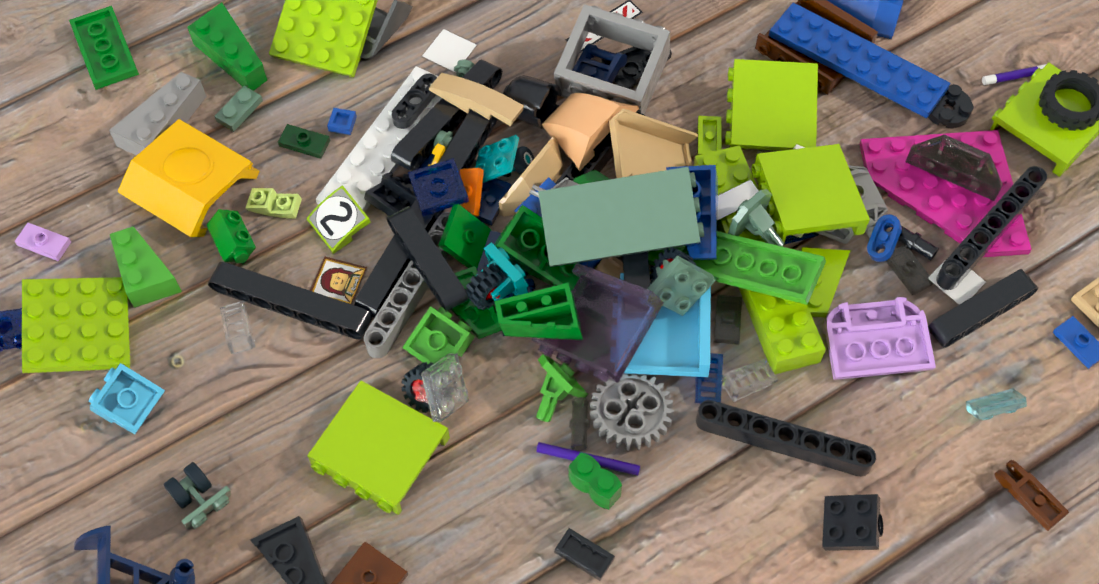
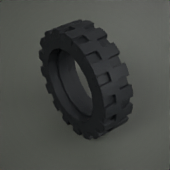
(1066, 117)

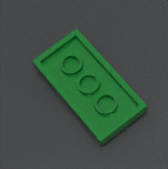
(103, 47)

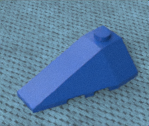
(877, 14)
(707, 193)

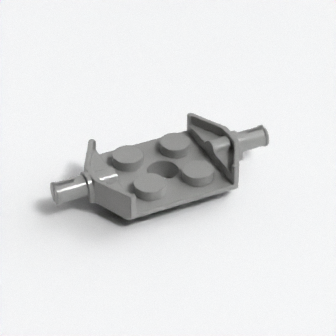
(870, 196)

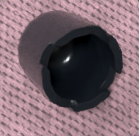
(536, 96)

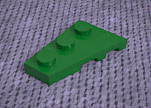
(482, 321)

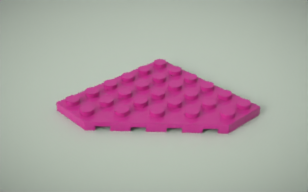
(937, 199)

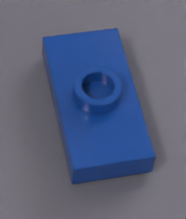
(1078, 341)

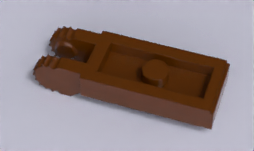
(1032, 495)

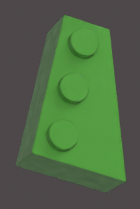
(141, 270)

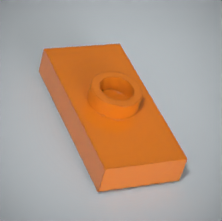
(472, 180)

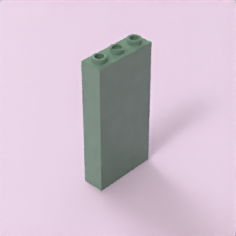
(620, 216)

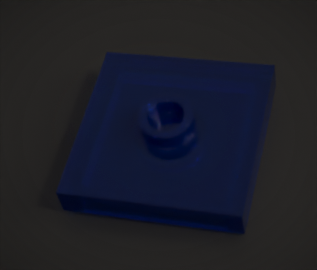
(438, 187)

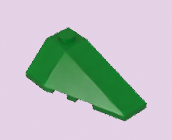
(526, 246)

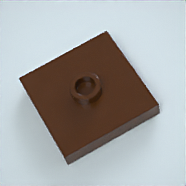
(370, 567)

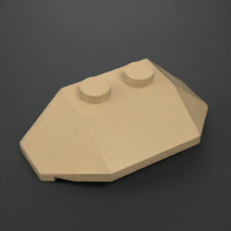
(545, 165)

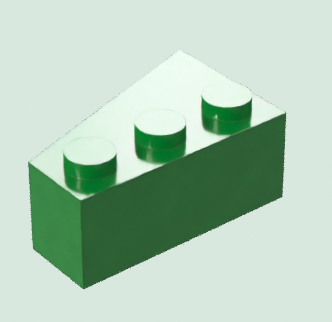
(540, 314)

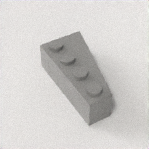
(149, 120)

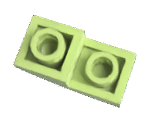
(269, 203)

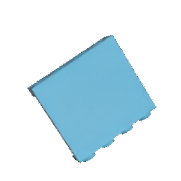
(676, 342)

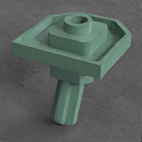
(754, 217)

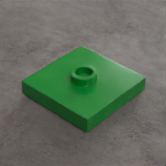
(464, 237)

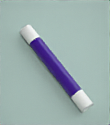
(1011, 75)

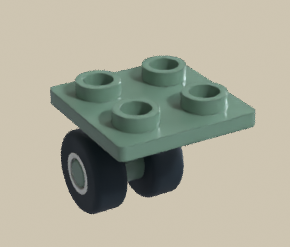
(196, 480)

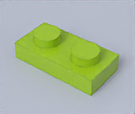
(709, 134)

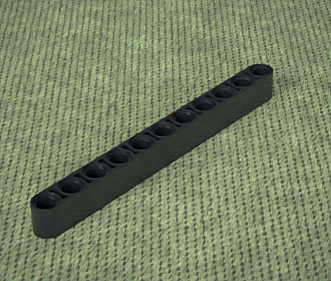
(395, 260)

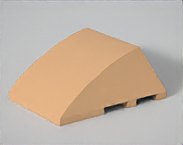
(582, 124)

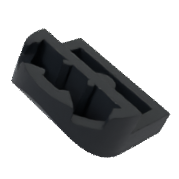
(391, 194)

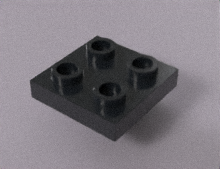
(852, 522)

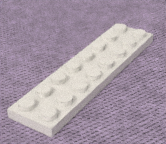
(373, 152)

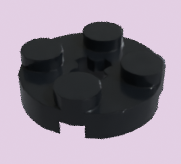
(961, 110)

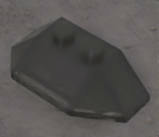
(957, 164)

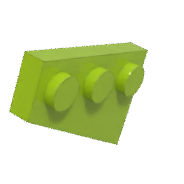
(828, 280)

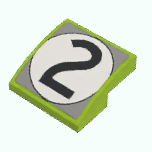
(338, 219)

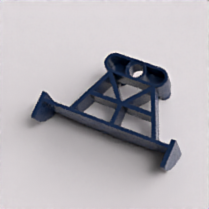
(100, 540)

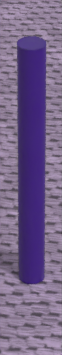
(603, 461)

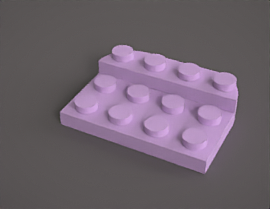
(878, 339)

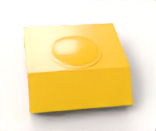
(183, 176)

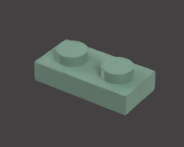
(238, 108)

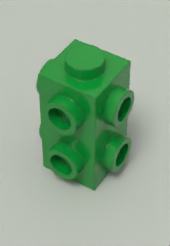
(231, 236)

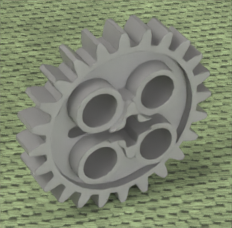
(651, 422)

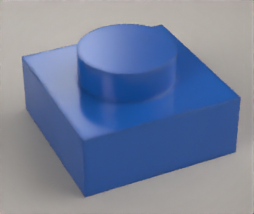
(342, 121)

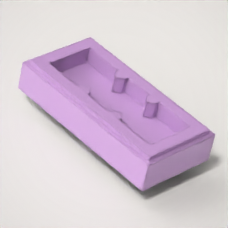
(43, 241)

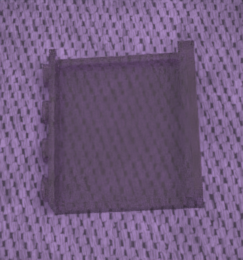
(612, 324)

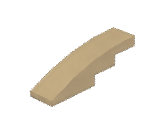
(474, 96)

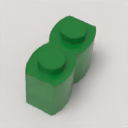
(600, 483)

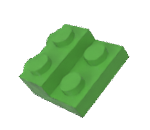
(438, 336)

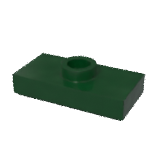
(304, 141)

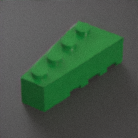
(226, 45)

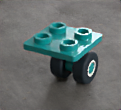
(503, 158)

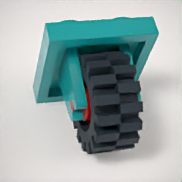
(496, 279)

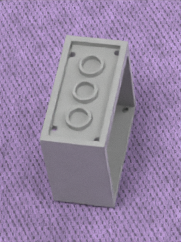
(621, 29)

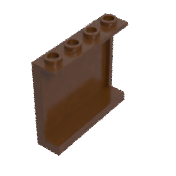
(827, 77)

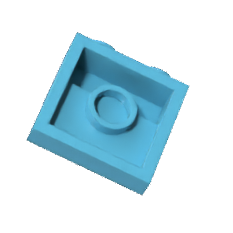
(125, 398)

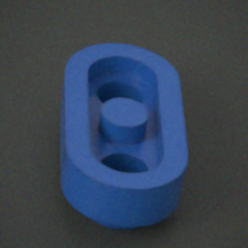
(884, 240)

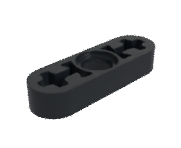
(414, 110)

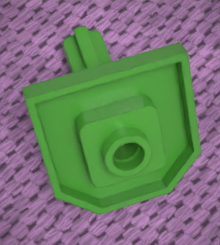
(556, 386)

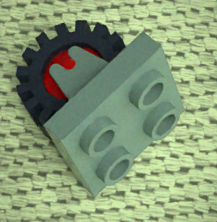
(678, 280)

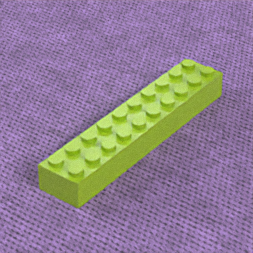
(781, 324)

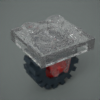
(436, 387)

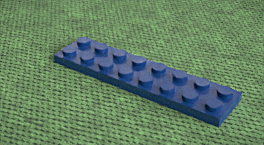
(859, 60)

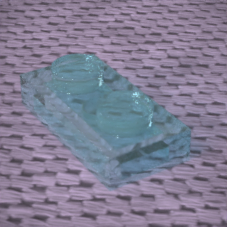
(997, 403)

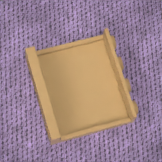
(647, 144)

